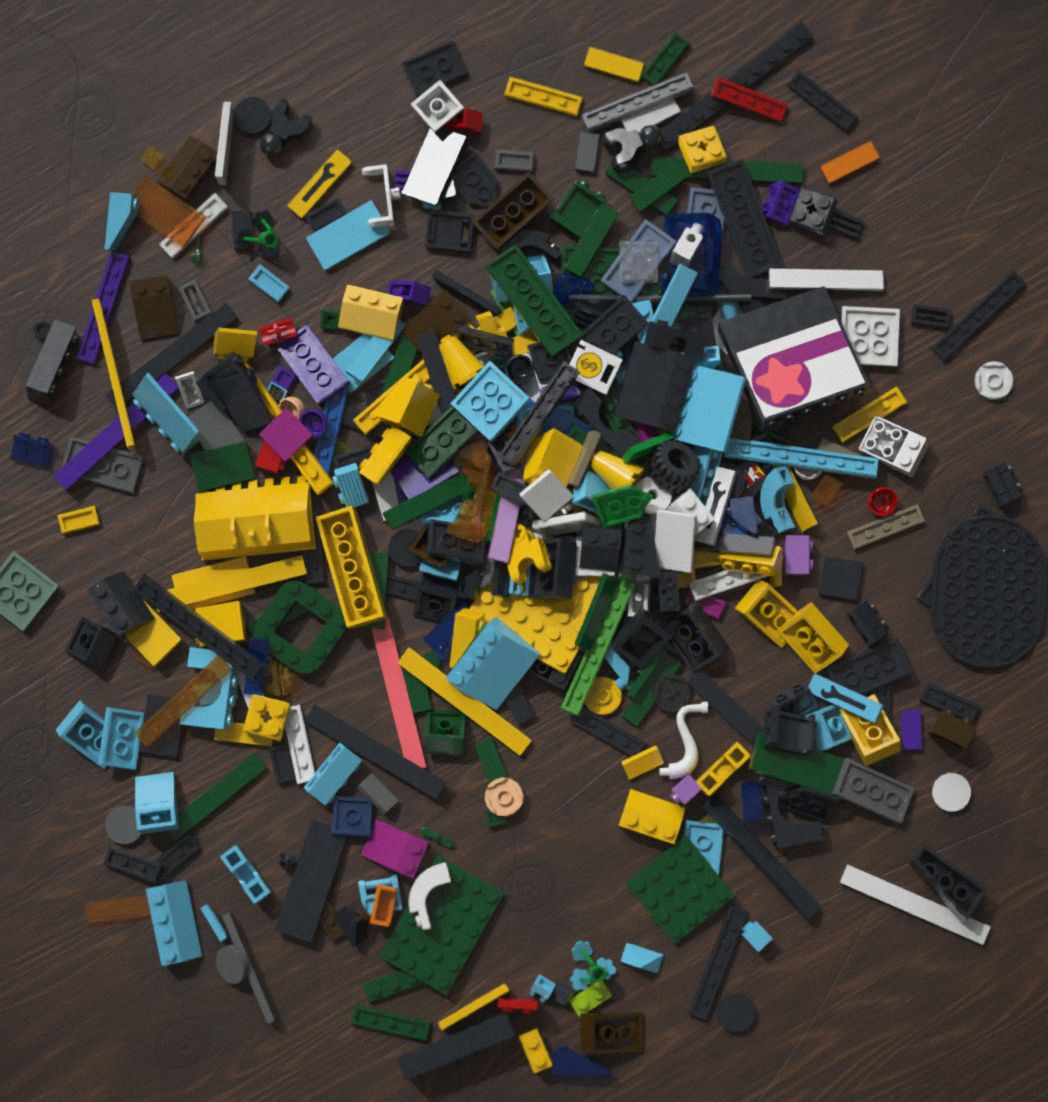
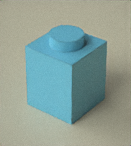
(756, 935)

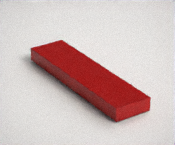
(749, 99)

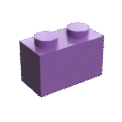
(797, 555)
(685, 790)

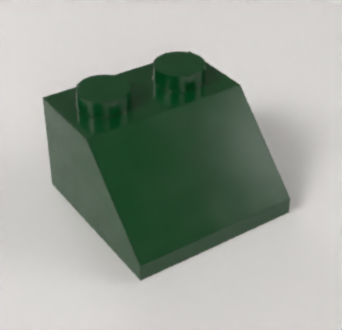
(445, 732)

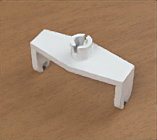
(391, 194)

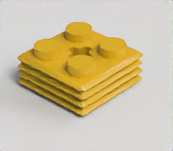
(692, 144)
(273, 728)

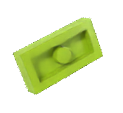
(590, 997)

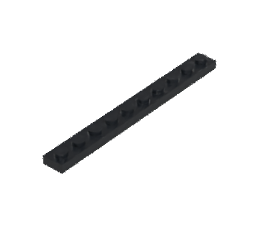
(744, 77)

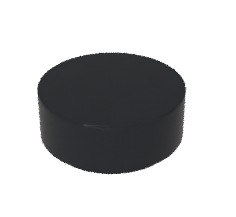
(41, 329)

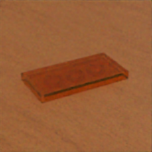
(167, 212)

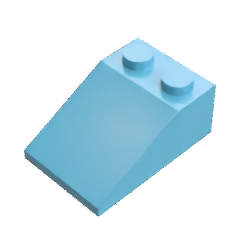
(83, 731)

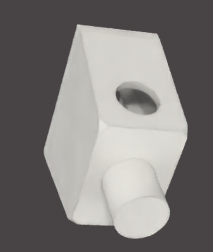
(687, 245)

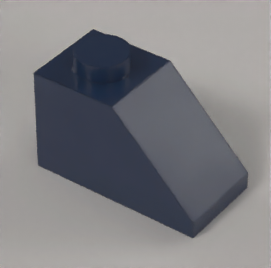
(743, 514)

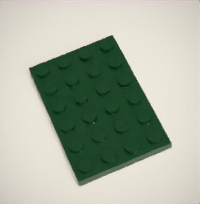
(456, 920)

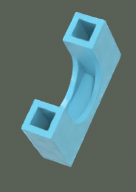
(219, 713)

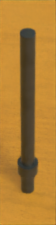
(655, 299)

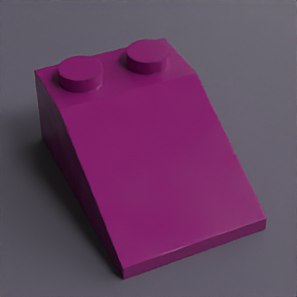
(395, 848)

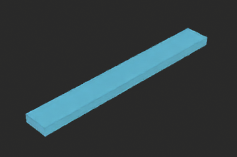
(802, 458)

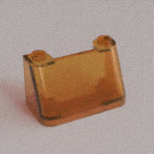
(475, 515)

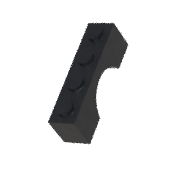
(591, 406)

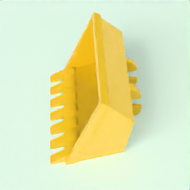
(254, 519)

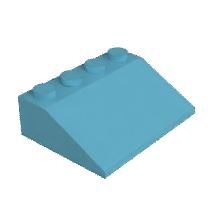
(709, 408)
(166, 415)
(493, 664)

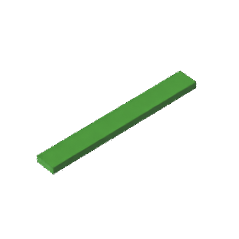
(593, 659)

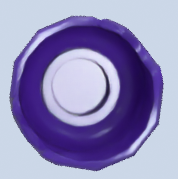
(315, 422)

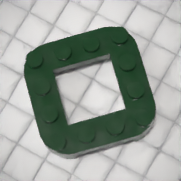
(317, 604)

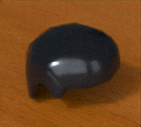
(519, 369)

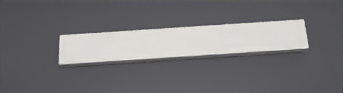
(913, 904)

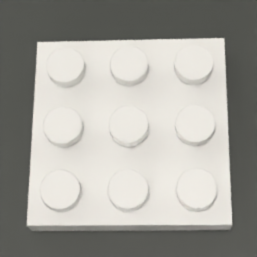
(873, 334)

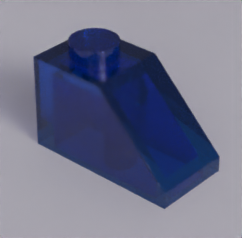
(751, 801)

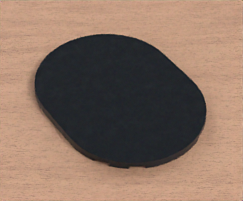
(988, 591)

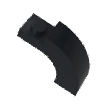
(532, 240)

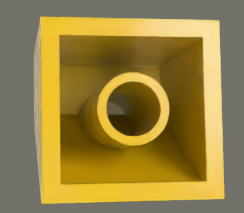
(408, 406)
(552, 452)
(227, 618)

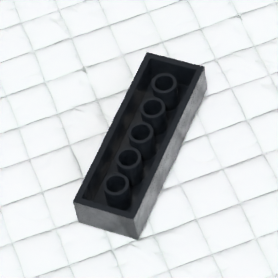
(455, 1046)

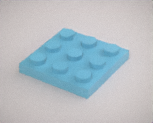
(490, 401)

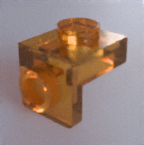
(826, 489)

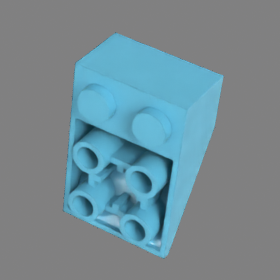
(156, 803)

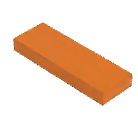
(849, 162)

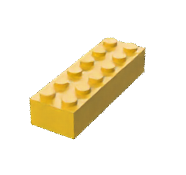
(351, 567)

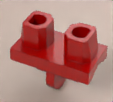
(277, 331)

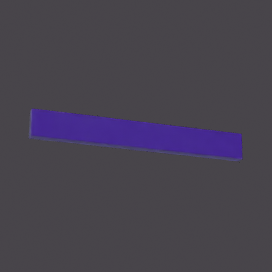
(106, 441)

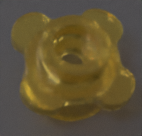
(157, 156)

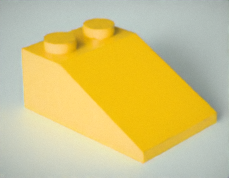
(766, 610)
(871, 739)

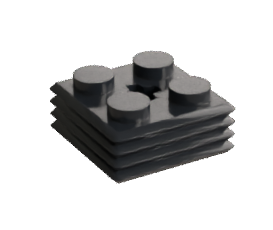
(817, 221)

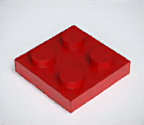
(525, 1005)

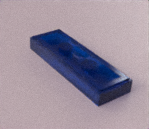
(259, 648)

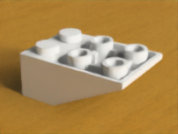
(894, 446)

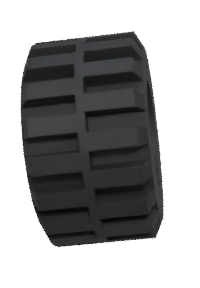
(673, 466)

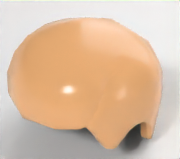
(294, 405)

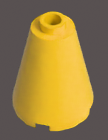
(459, 361)
(615, 471)

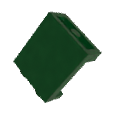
(577, 209)

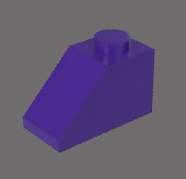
(411, 292)

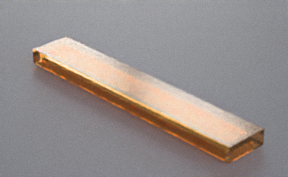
(183, 701)

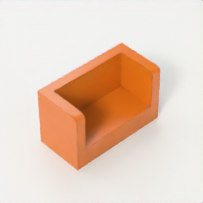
(383, 905)

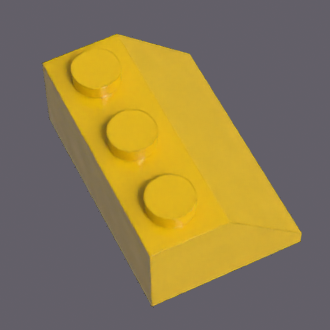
(370, 312)
(385, 455)
(813, 638)
(652, 816)

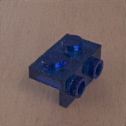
(568, 285)

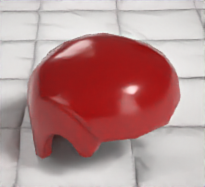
(882, 501)

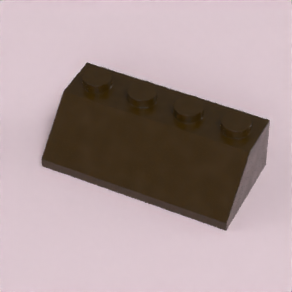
(512, 211)

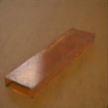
(117, 908)

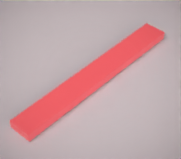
(398, 695)

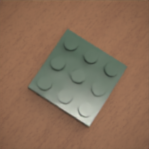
(23, 591)

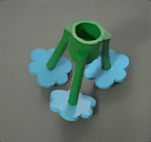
(596, 972)

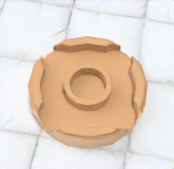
(504, 796)

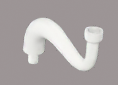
(690, 759)

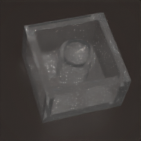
(638, 262)

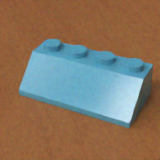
(174, 922)

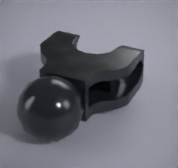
(283, 130)
(632, 145)

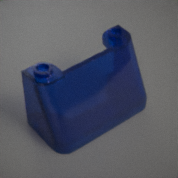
(707, 257)

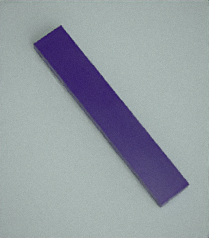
(107, 295)

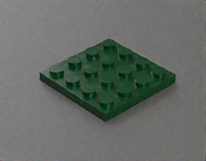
(680, 889)

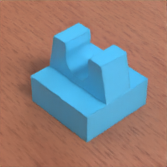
(543, 987)

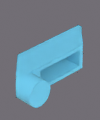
(621, 667)

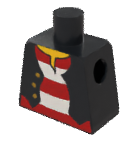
(755, 476)

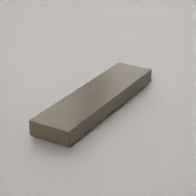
(885, 526)

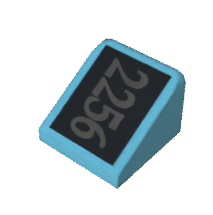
(277, 392)

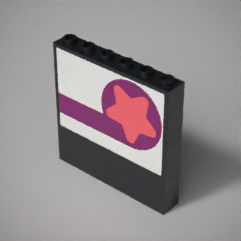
(793, 357)

